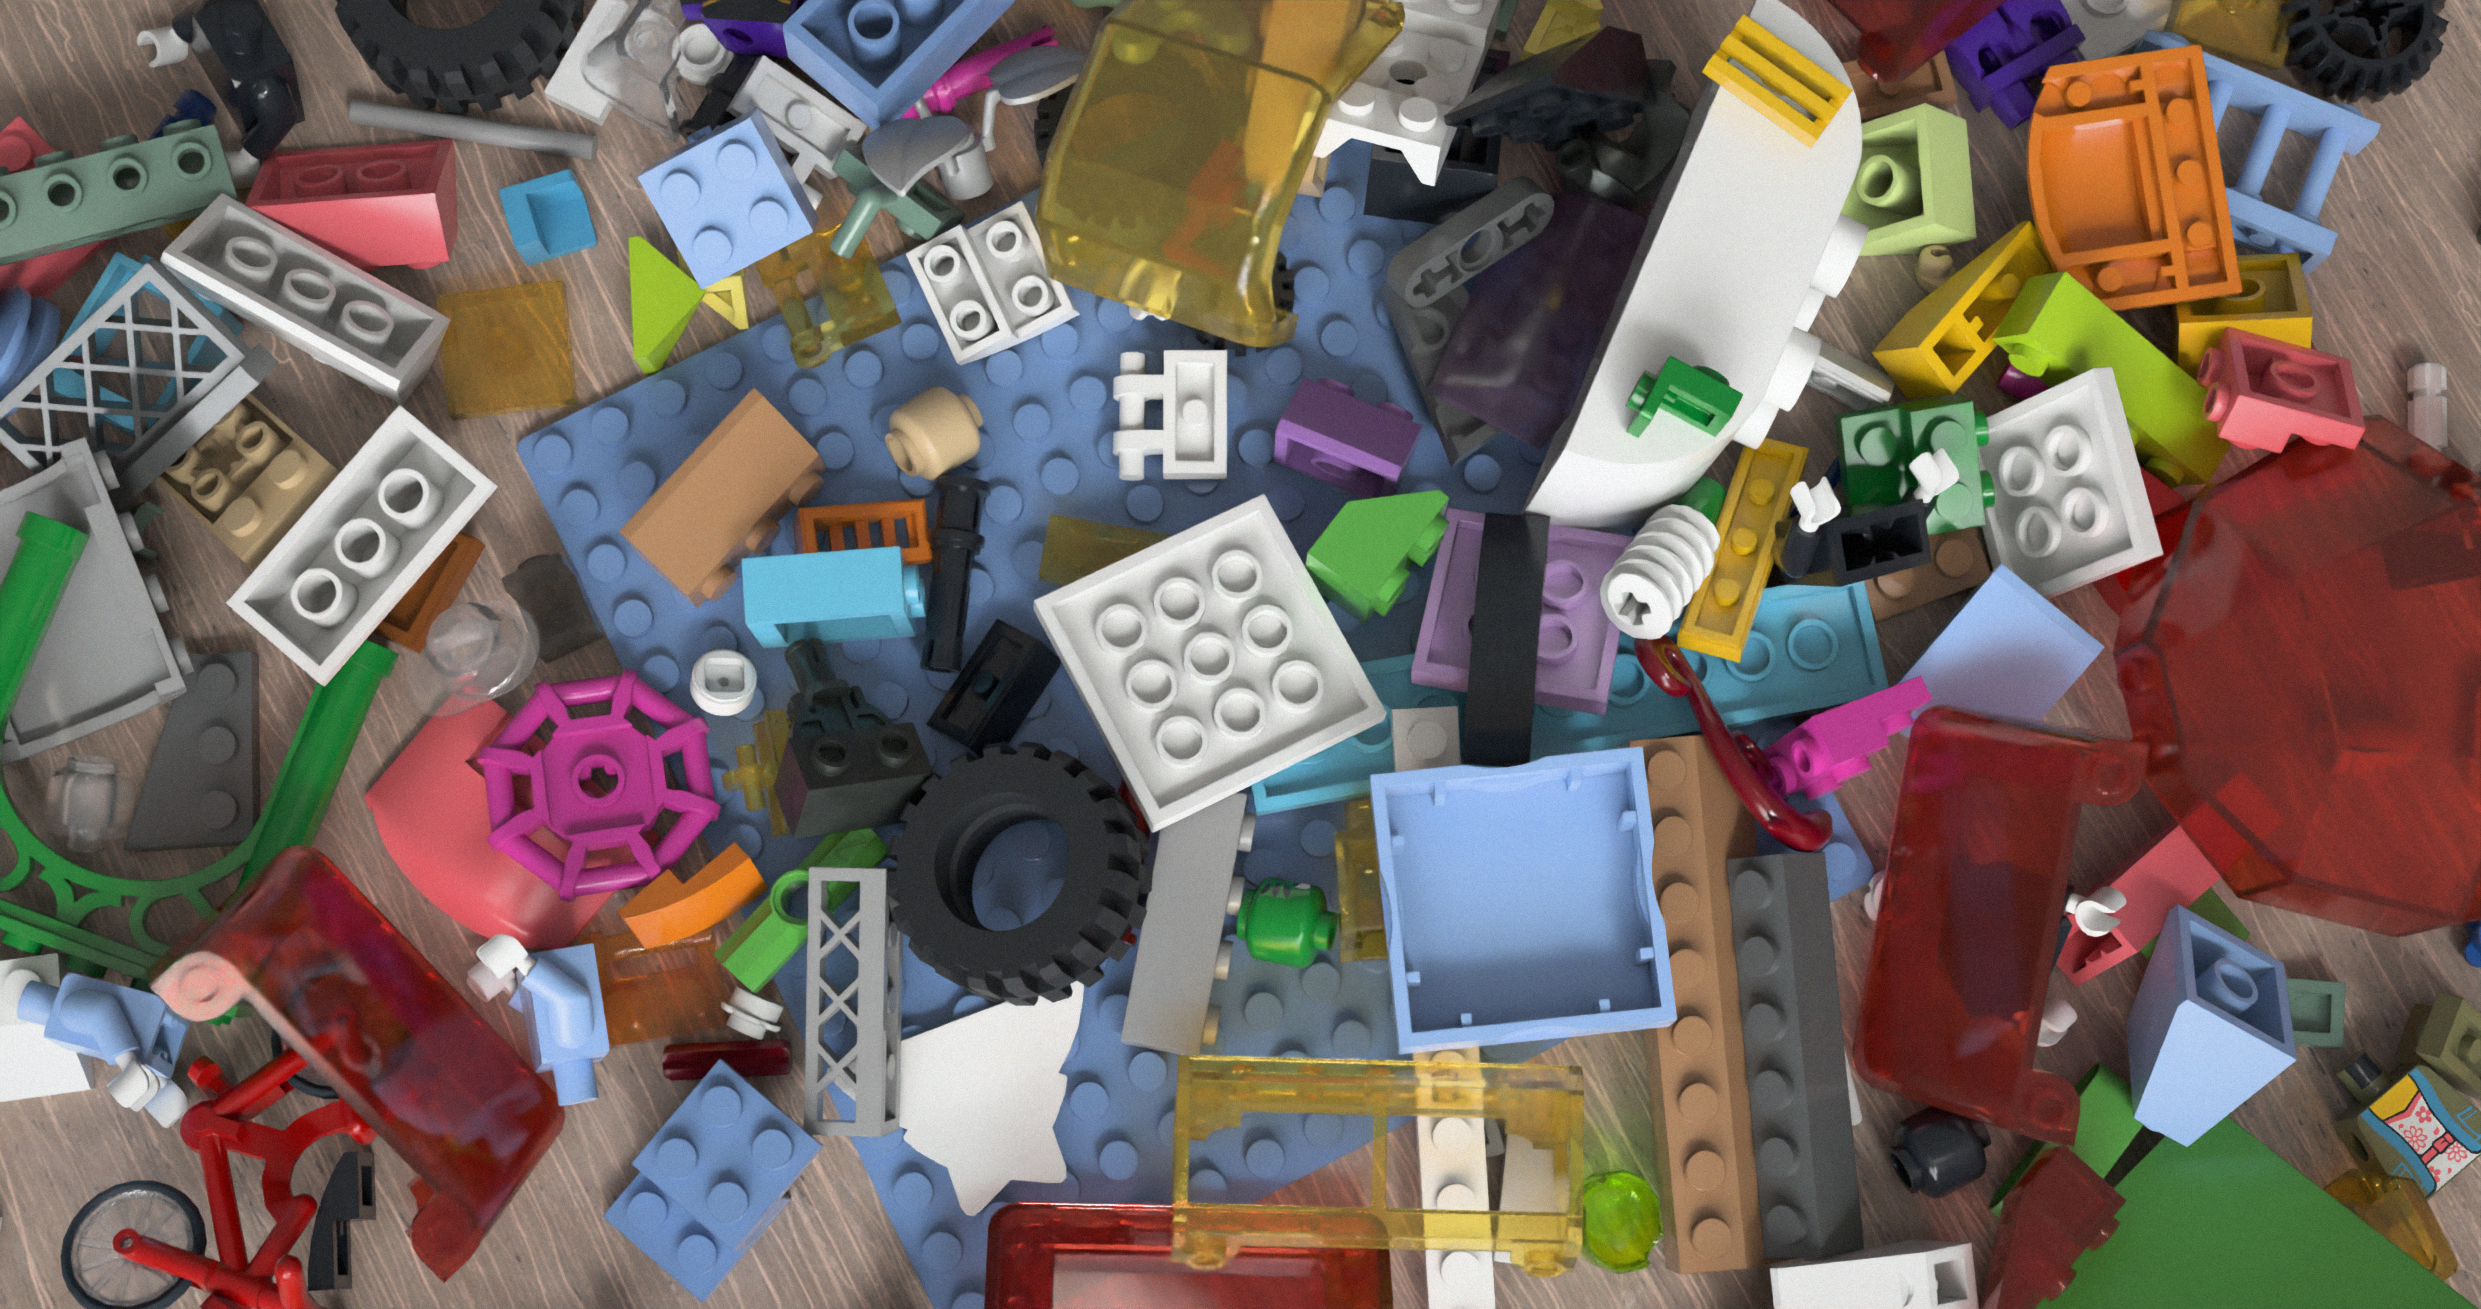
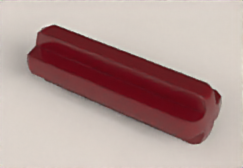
(747, 1057)

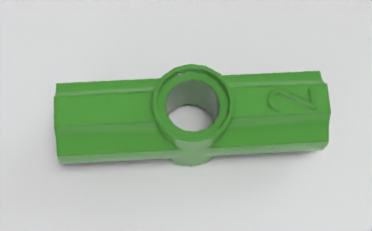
(770, 933)

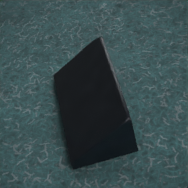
(995, 689)

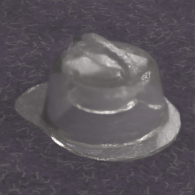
(471, 657)

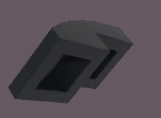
(347, 1199)

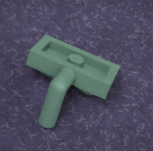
(919, 213)

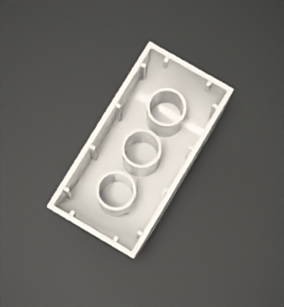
(1722, 281)

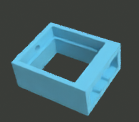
(202, 352)
(832, 596)

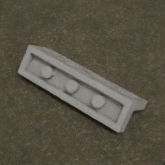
(878, 1005)

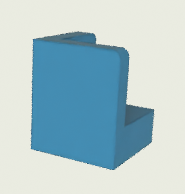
(548, 217)

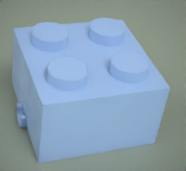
(729, 198)

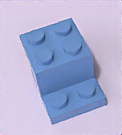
(712, 1180)

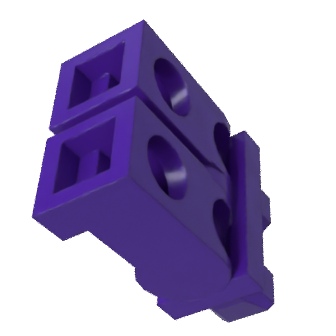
(2011, 51)

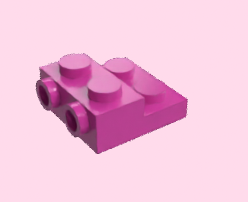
(1840, 740)

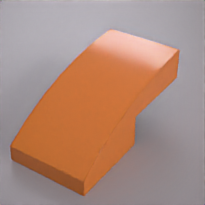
(675, 910)

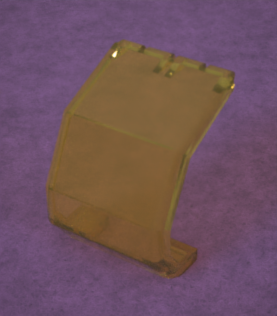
(1193, 149)

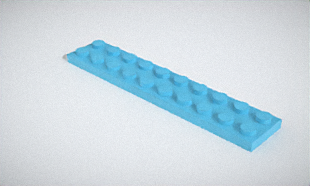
(1801, 657)

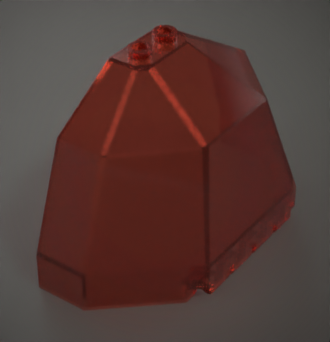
(2320, 679)

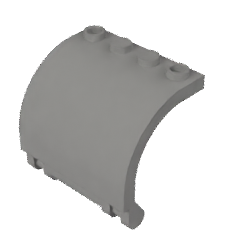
(105, 644)

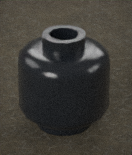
(1938, 1151)

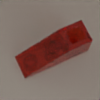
(2045, 1227)

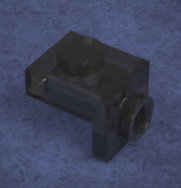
(558, 603)

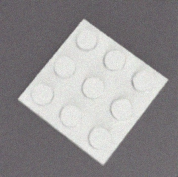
(2067, 487)

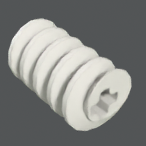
(1659, 571)

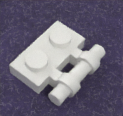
(799, 120)
(1193, 415)

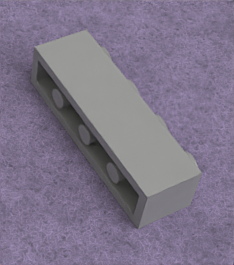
(1184, 927)

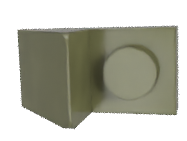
(2446, 1041)

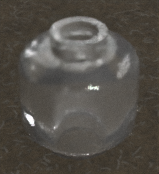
(89, 802)

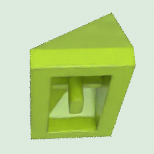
(660, 304)

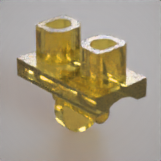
(750, 777)

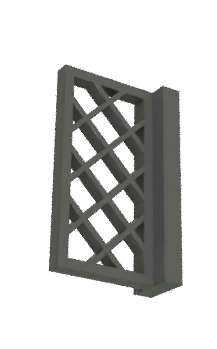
(177, 425)

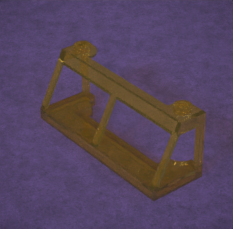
(1532, 1100)

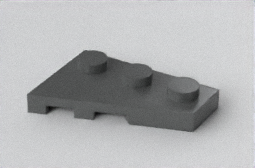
(1425, 338)

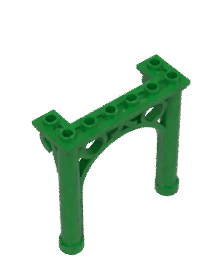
(290, 817)

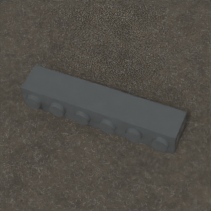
(1795, 1055)

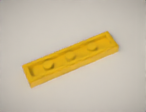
(1729, 597)

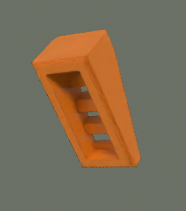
(835, 517)

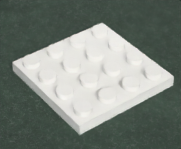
(1208, 662)

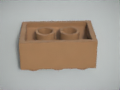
(726, 500)

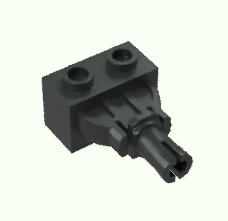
(843, 756)

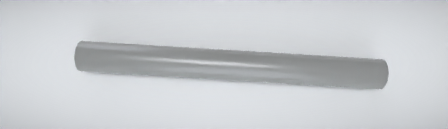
(473, 129)

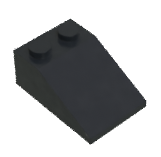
(1465, 177)

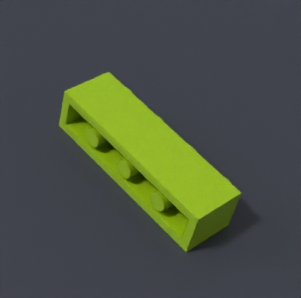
(2065, 330)

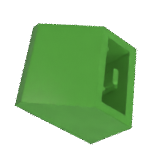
(1370, 547)

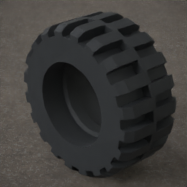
(462, 63)
(955, 827)

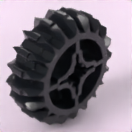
(2350, 42)

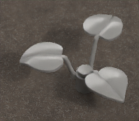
(910, 148)

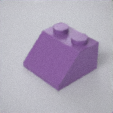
(1346, 439)

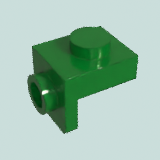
(1687, 392)

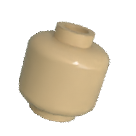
(934, 433)

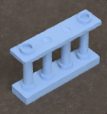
(2334, 125)

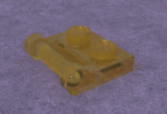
(850, 290)

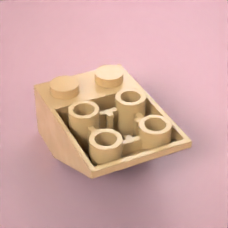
(249, 479)

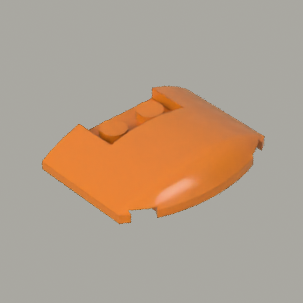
(2132, 179)

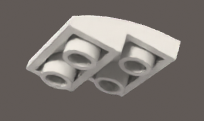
(991, 284)

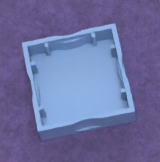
(1521, 901)

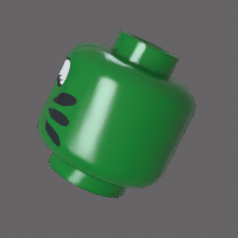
(1286, 922)

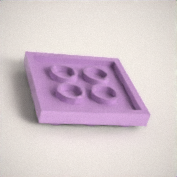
(1575, 634)

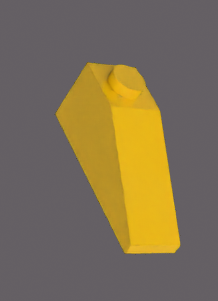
(1954, 325)

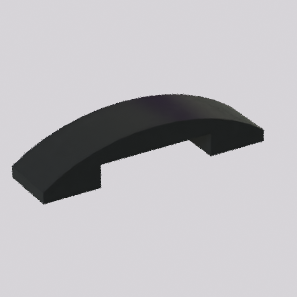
(1505, 640)

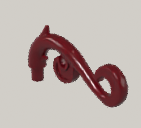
(1734, 752)

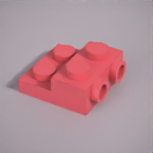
(2277, 388)

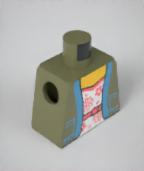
(2407, 1122)

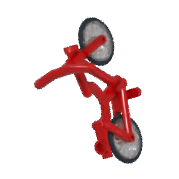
(148, 1240)

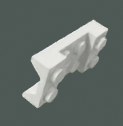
(1443, 54)

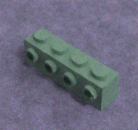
(111, 192)

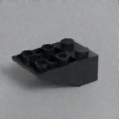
(1563, 92)

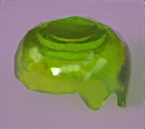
(1619, 1221)

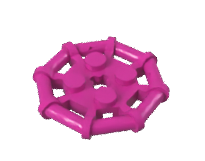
(576, 814)

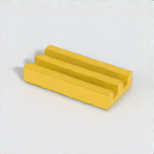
(1782, 71)

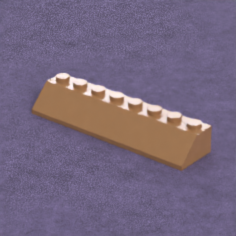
(1700, 1059)

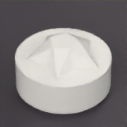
(723, 682)

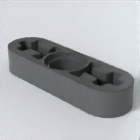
(1435, 261)

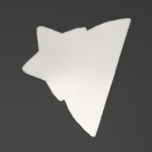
(988, 1094)

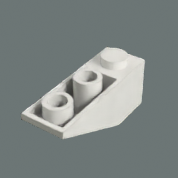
(1881, 1277)

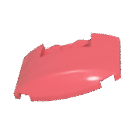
(437, 829)

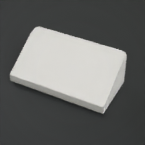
(1849, 379)

